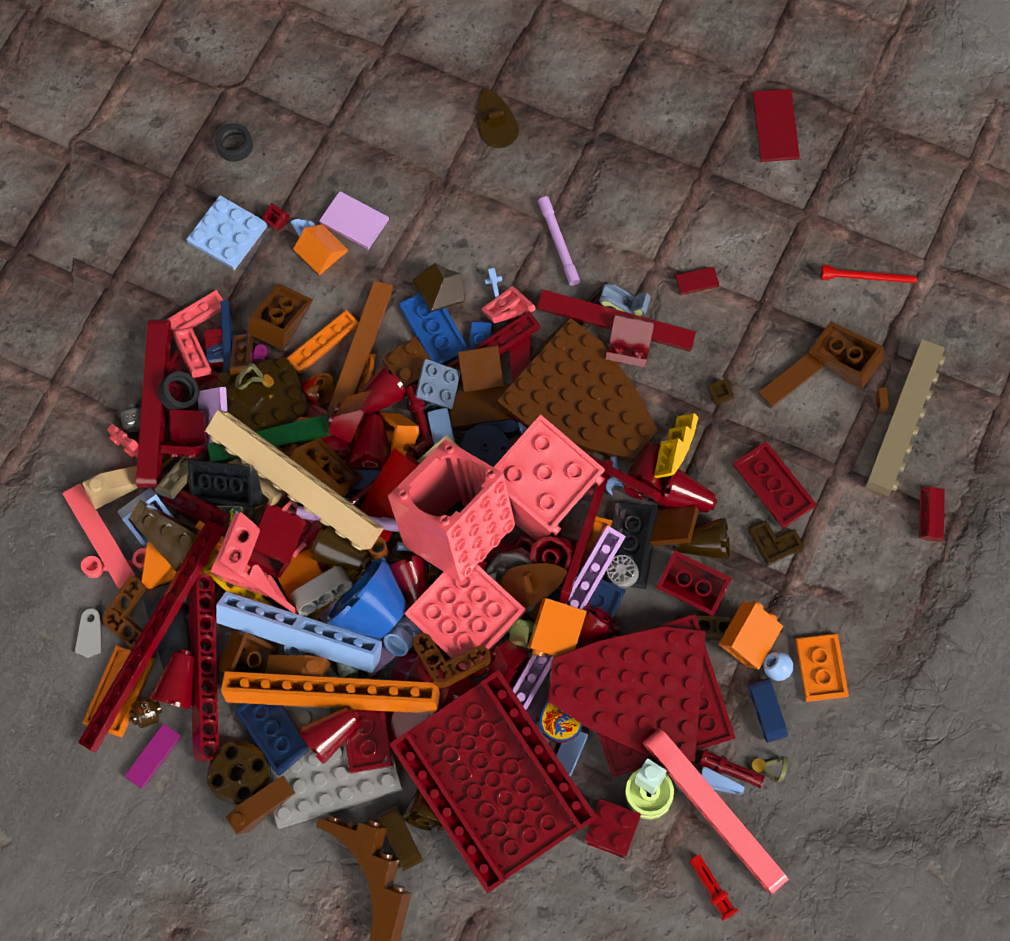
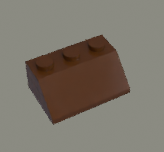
(326, 466)

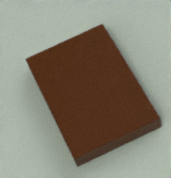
(477, 407)

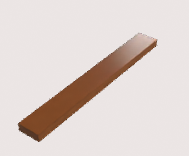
(362, 343)

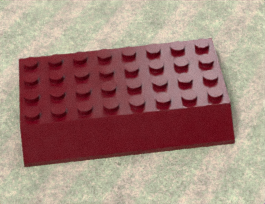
(493, 781)

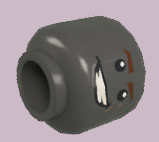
(131, 418)

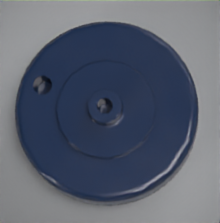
(486, 443)

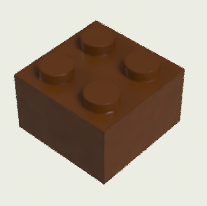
(406, 362)

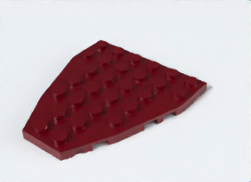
(634, 686)

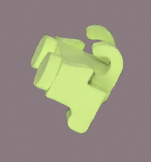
(520, 633)

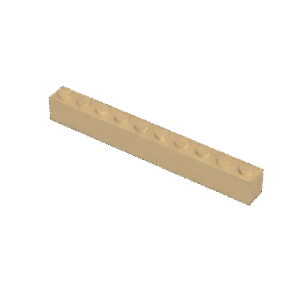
(294, 480)

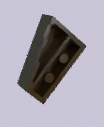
(165, 533)

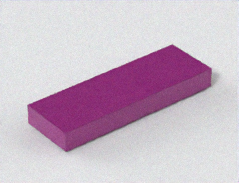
(152, 756)

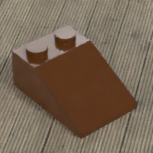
(278, 316)
(848, 354)

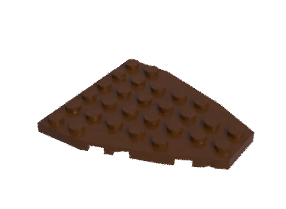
(581, 396)

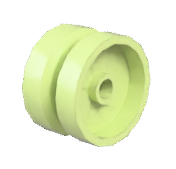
(652, 806)

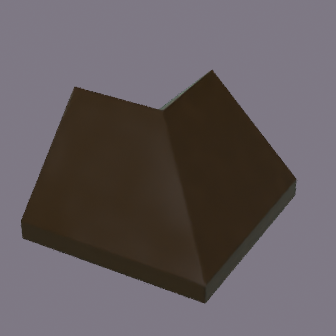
(439, 287)

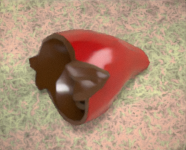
(319, 389)

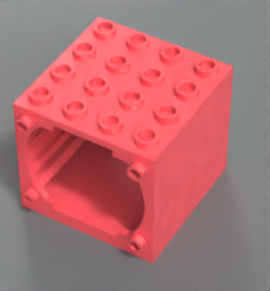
(546, 478)
(433, 487)

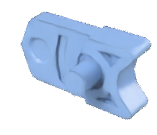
(493, 280)

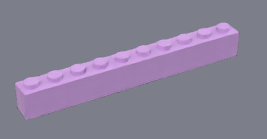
(584, 586)

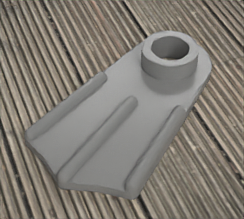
(89, 635)

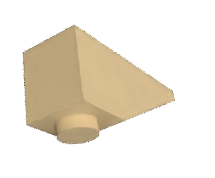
(110, 486)

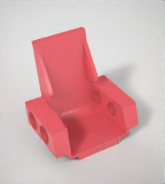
(233, 559)

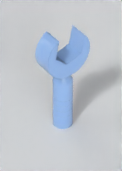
(612, 482)

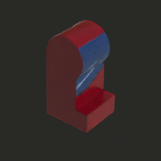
(214, 347)

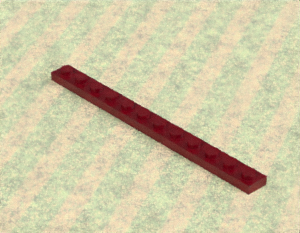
(151, 636)

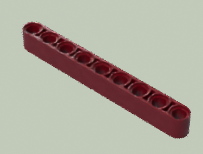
(152, 410)
(207, 677)

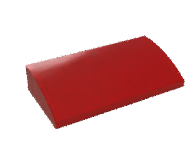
(395, 470)

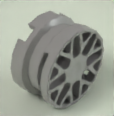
(623, 571)

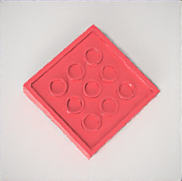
(465, 613)

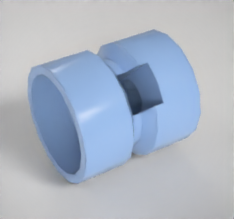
(400, 637)

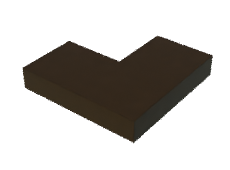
(773, 548)

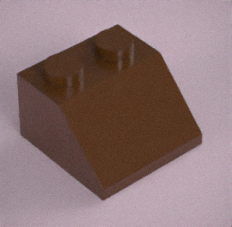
(245, 654)

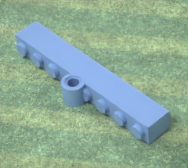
(299, 632)

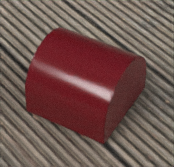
(276, 217)

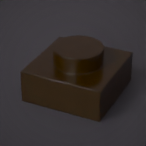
(720, 392)

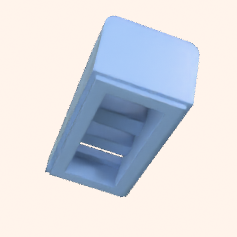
(721, 783)

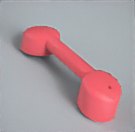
(93, 566)

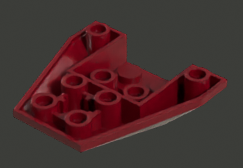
(411, 669)

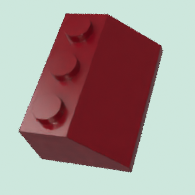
(694, 583)

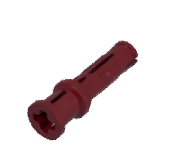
(721, 765)

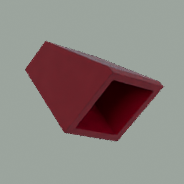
(276, 540)

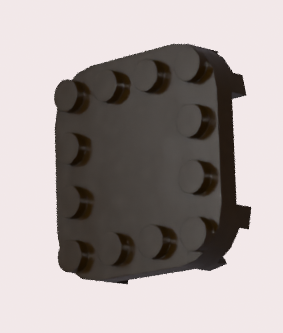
(264, 406)

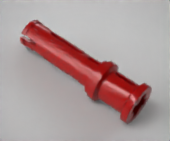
(718, 897)

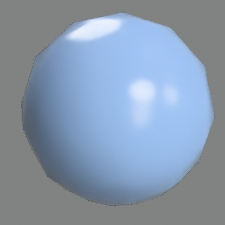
(778, 666)

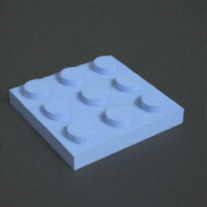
(227, 232)

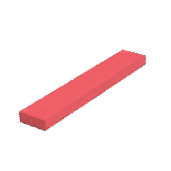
(99, 535)

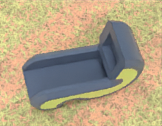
(624, 301)

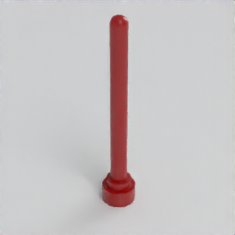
(829, 272)

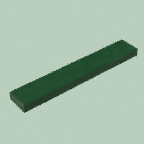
(280, 436)

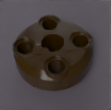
(238, 772)

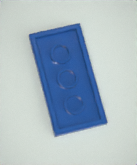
(433, 330)

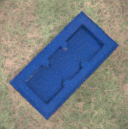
(479, 332)

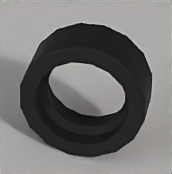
(234, 129)
(190, 384)

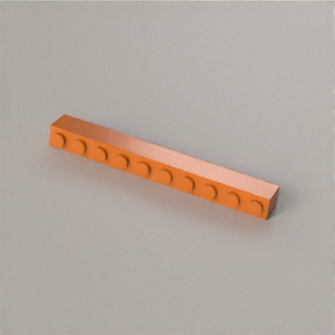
(331, 692)

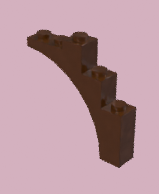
(389, 900)

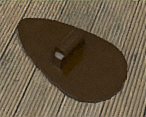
(496, 120)

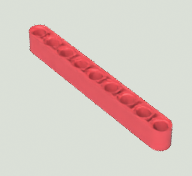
(715, 811)

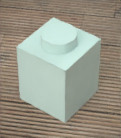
(650, 776)

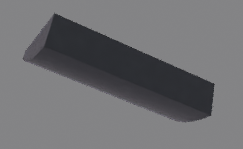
(225, 483)
(637, 524)
(178, 632)

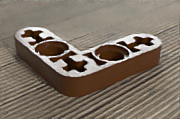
(122, 613)
(448, 668)

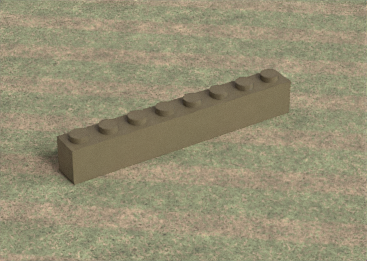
(905, 417)

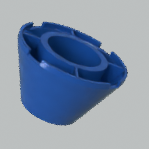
(371, 604)

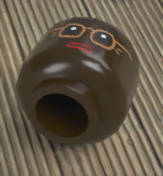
(145, 712)

